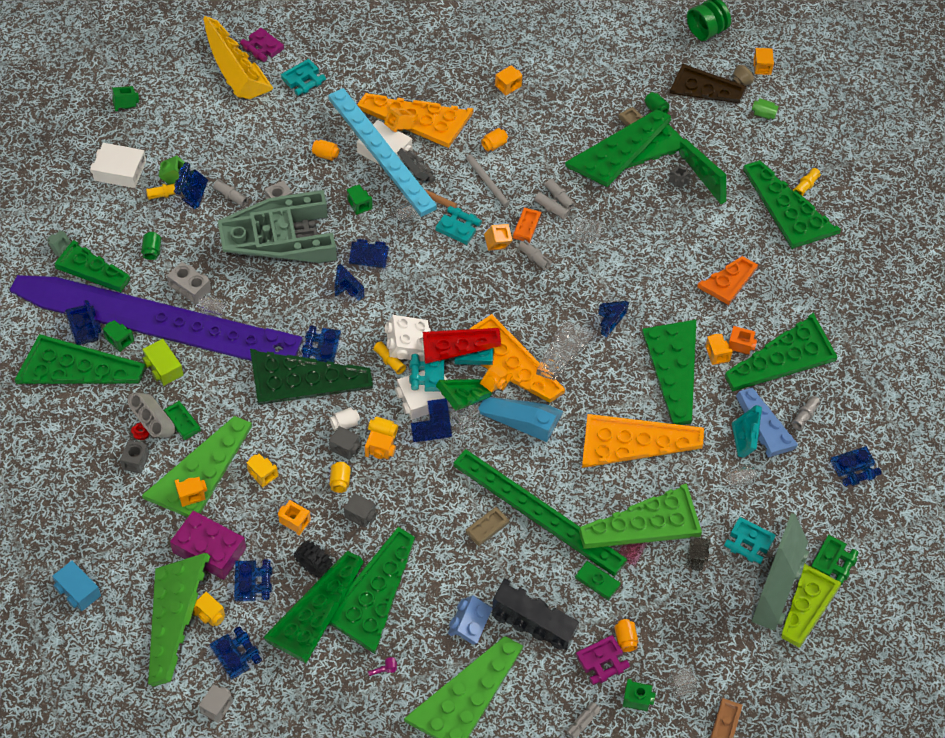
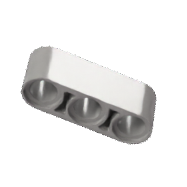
(151, 415)

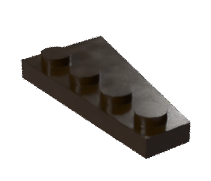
(701, 84)

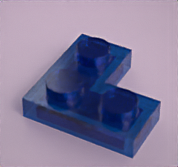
(438, 424)

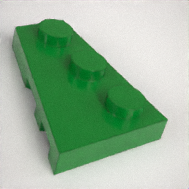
(463, 392)

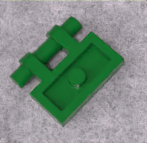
(828, 556)

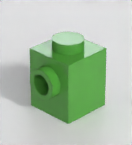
(170, 169)

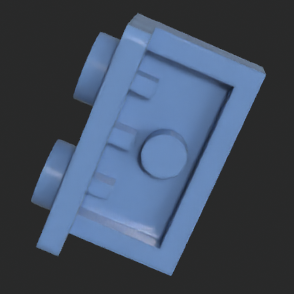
(470, 619)

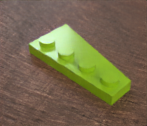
(811, 599)

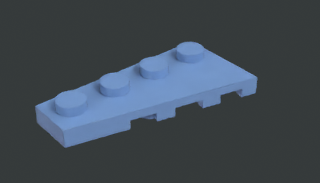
(771, 431)

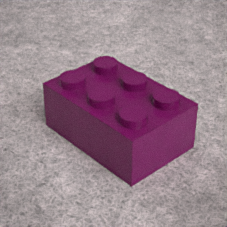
(204, 535)

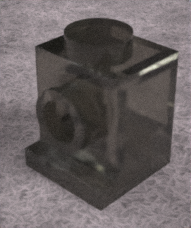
(697, 553)

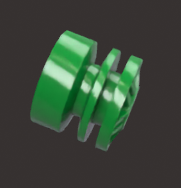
(708, 19)

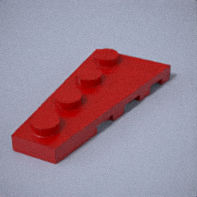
(454, 343)

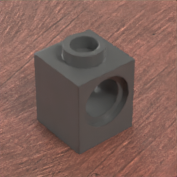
(344, 443)
(137, 463)
(360, 510)

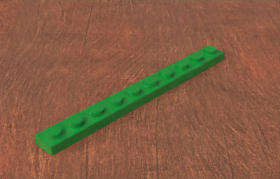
(536, 510)

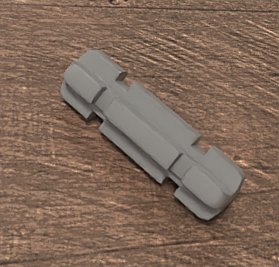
(583, 720)

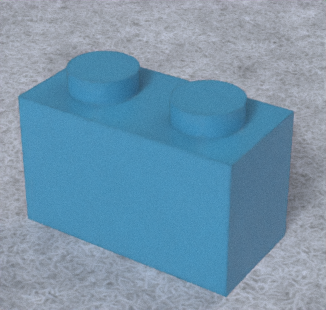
(76, 586)

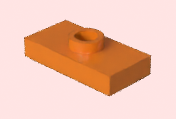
(527, 225)

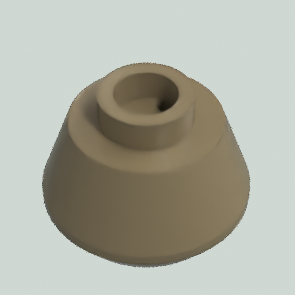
(742, 75)

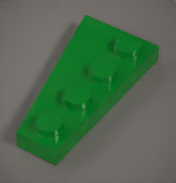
(84, 264)

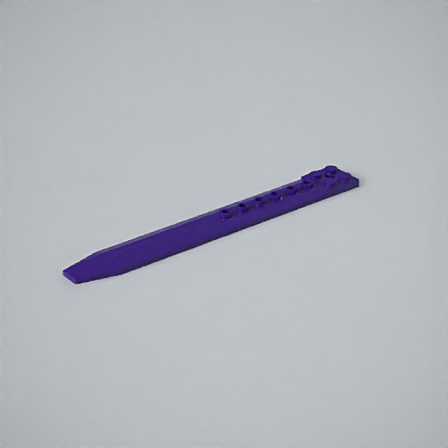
(155, 317)

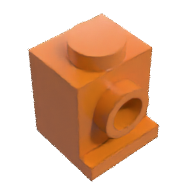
(742, 340)

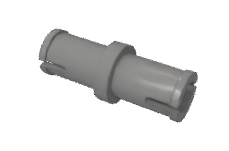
(230, 193)
(559, 194)
(551, 205)
(534, 255)
(806, 413)

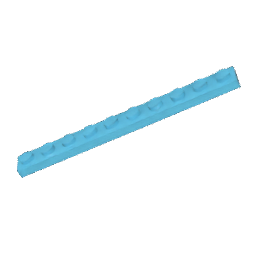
(382, 152)

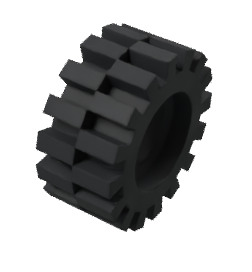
(313, 559)

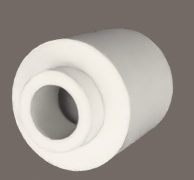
(346, 418)

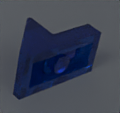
(346, 281)
(613, 314)

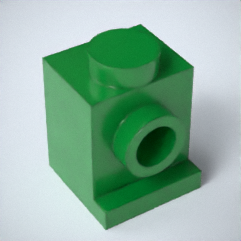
(124, 97)
(359, 199)
(118, 335)
(635, 701)

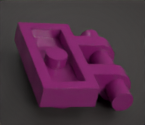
(263, 40)
(599, 654)

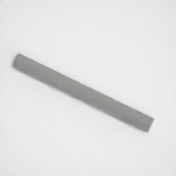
(487, 180)

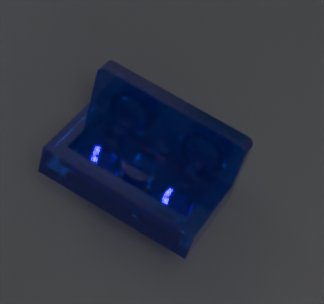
(369, 254)
(83, 324)

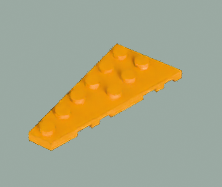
(431, 119)
(520, 363)
(625, 439)

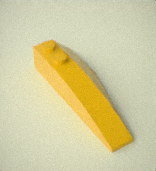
(241, 74)

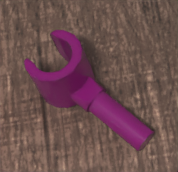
(390, 667)

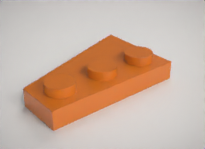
(729, 281)

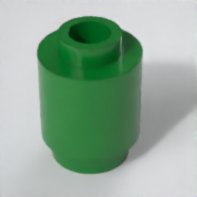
(655, 101)
(151, 245)

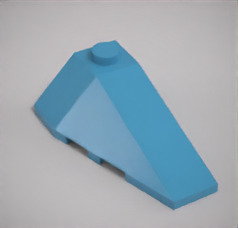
(528, 417)

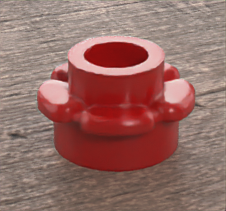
(139, 435)

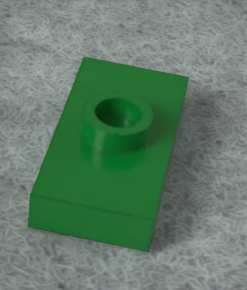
(182, 420)
(597, 580)

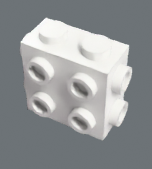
(406, 337)

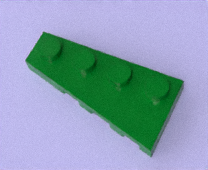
(664, 143)
(705, 169)

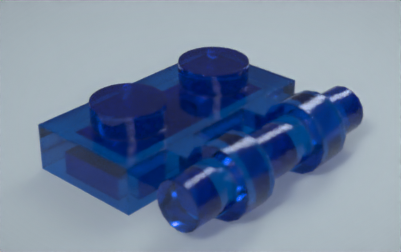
(193, 189)
(327, 344)
(854, 461)
(245, 580)
(230, 657)

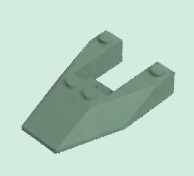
(270, 233)
(784, 570)

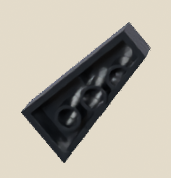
(533, 616)

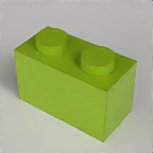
(162, 362)

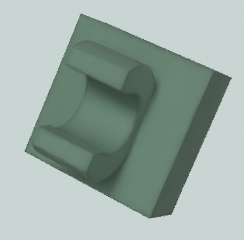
(59, 242)

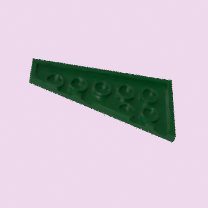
(296, 377)

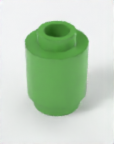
(765, 109)

